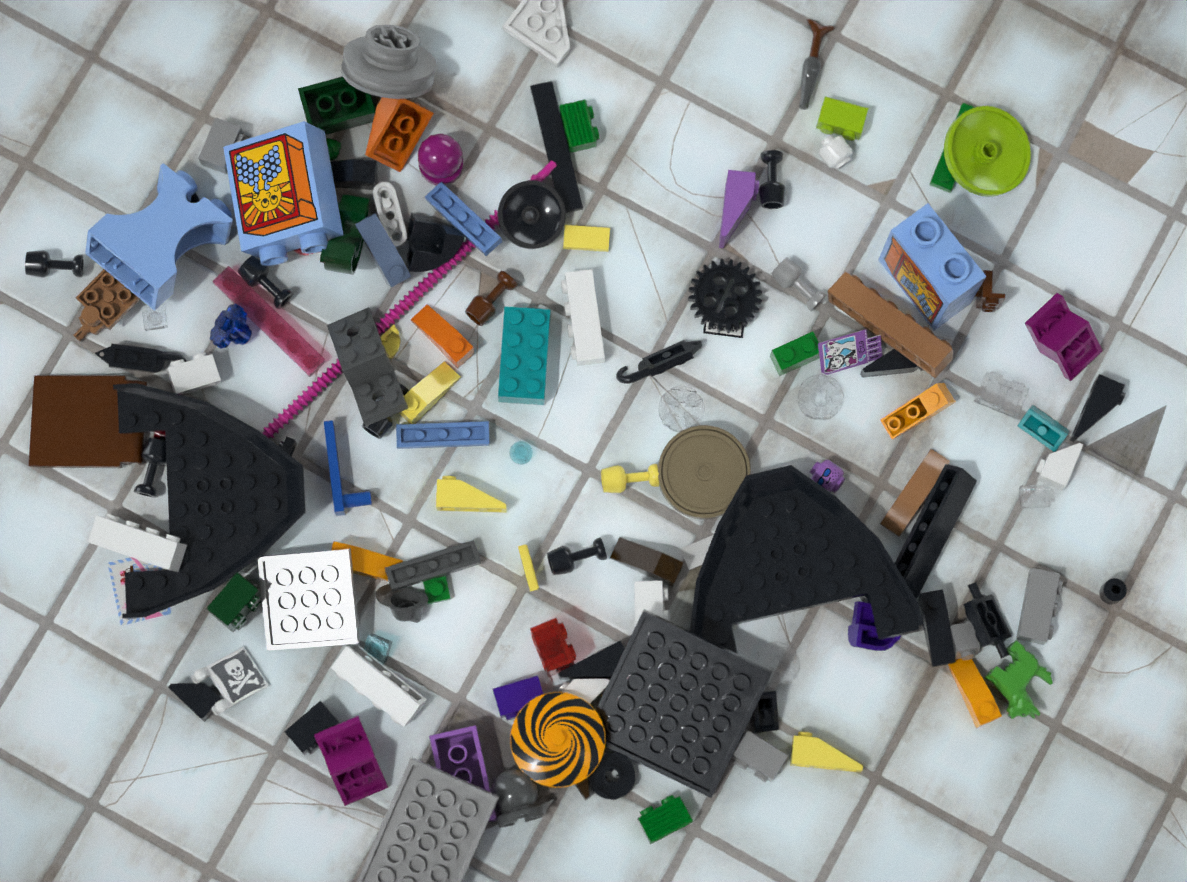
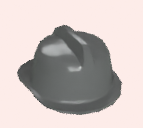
(404, 603)

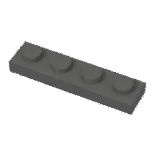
(432, 565)

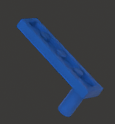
(339, 500)

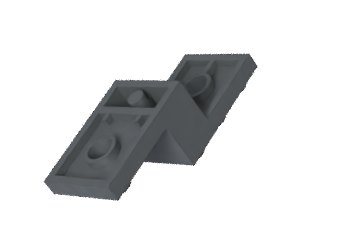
(367, 366)

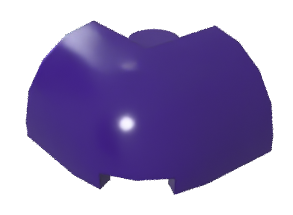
(863, 630)

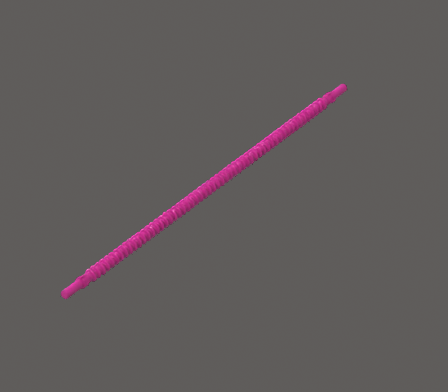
(389, 318)

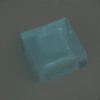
(378, 647)

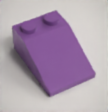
(738, 196)

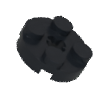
(613, 790)

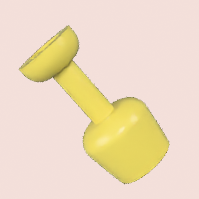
(615, 479)

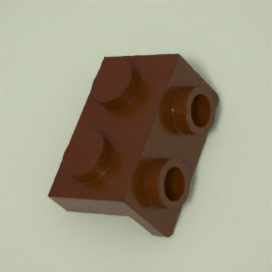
(985, 298)

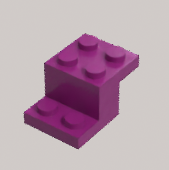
(1063, 336)
(351, 760)

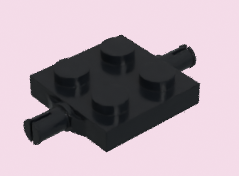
(987, 620)

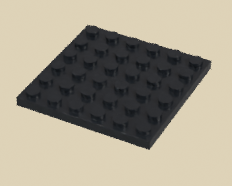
(679, 702)

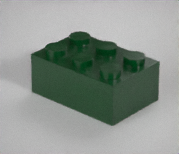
(336, 105)

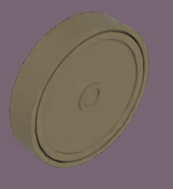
(702, 471)

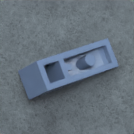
(382, 250)

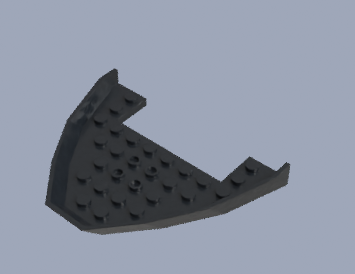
(226, 494)
(791, 550)

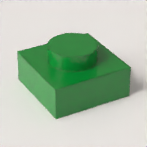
(437, 590)

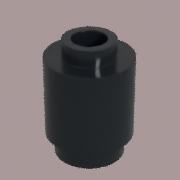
(1108, 596)

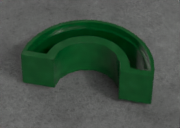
(345, 251)

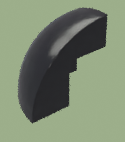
(430, 243)

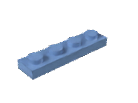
(463, 219)
(442, 435)

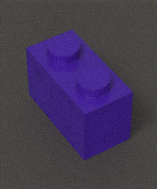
(516, 695)

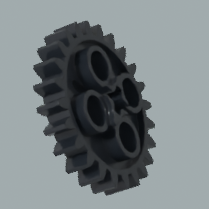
(743, 303)

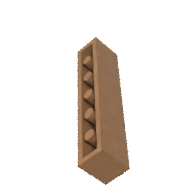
(895, 327)

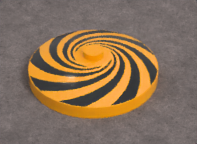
(557, 739)

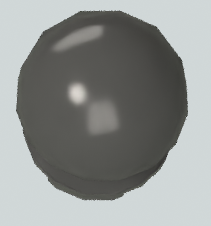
(516, 798)

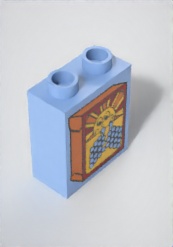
(283, 193)
(931, 266)

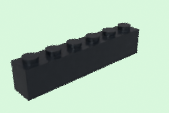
(934, 526)

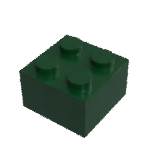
(235, 603)

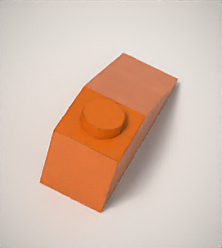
(443, 336)

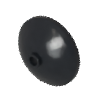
(545, 207)

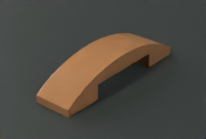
(914, 493)

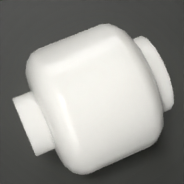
(835, 151)

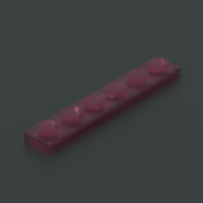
(269, 321)

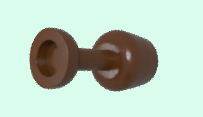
(481, 308)

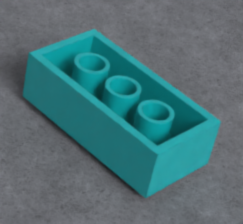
(524, 355)

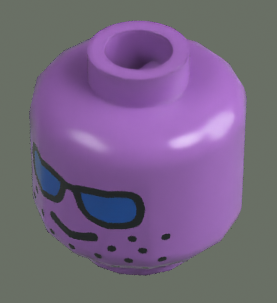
(828, 475)

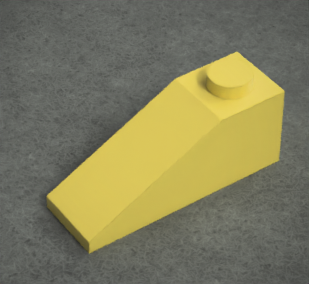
(428, 392)
(460, 496)
(815, 753)

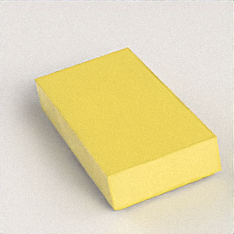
(586, 238)

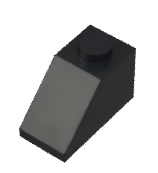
(197, 697)

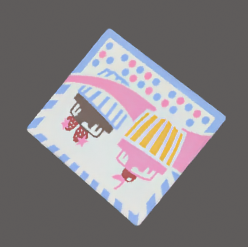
(117, 573)

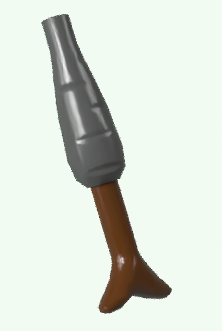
(812, 65)

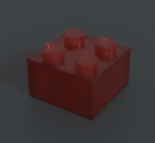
(552, 647)

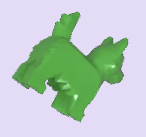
(1015, 678)

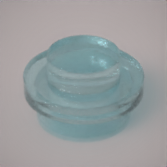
(521, 452)

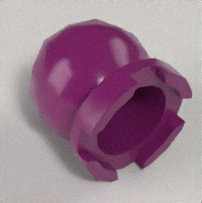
(440, 159)

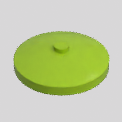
(987, 151)

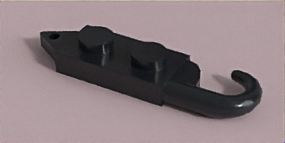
(137, 358)
(661, 361)

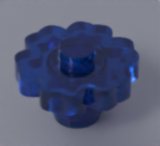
(231, 327)

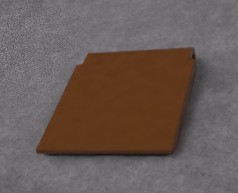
(79, 424)

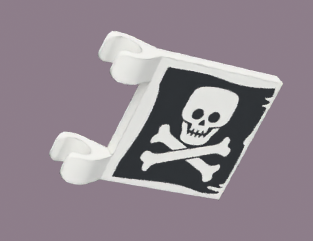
(234, 677)

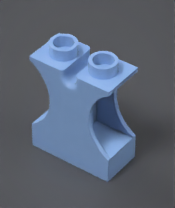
(145, 245)

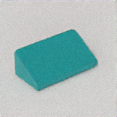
(1043, 428)

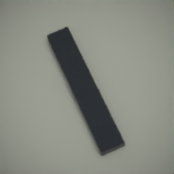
(556, 145)

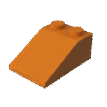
(396, 131)

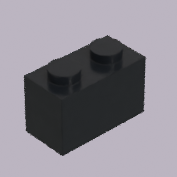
(312, 722)

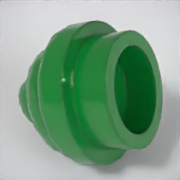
(333, 148)

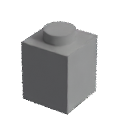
(964, 641)

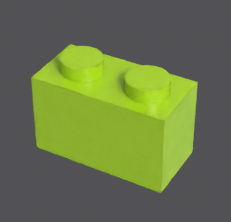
(841, 119)

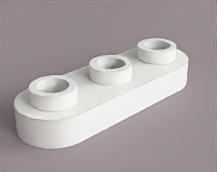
(390, 205)

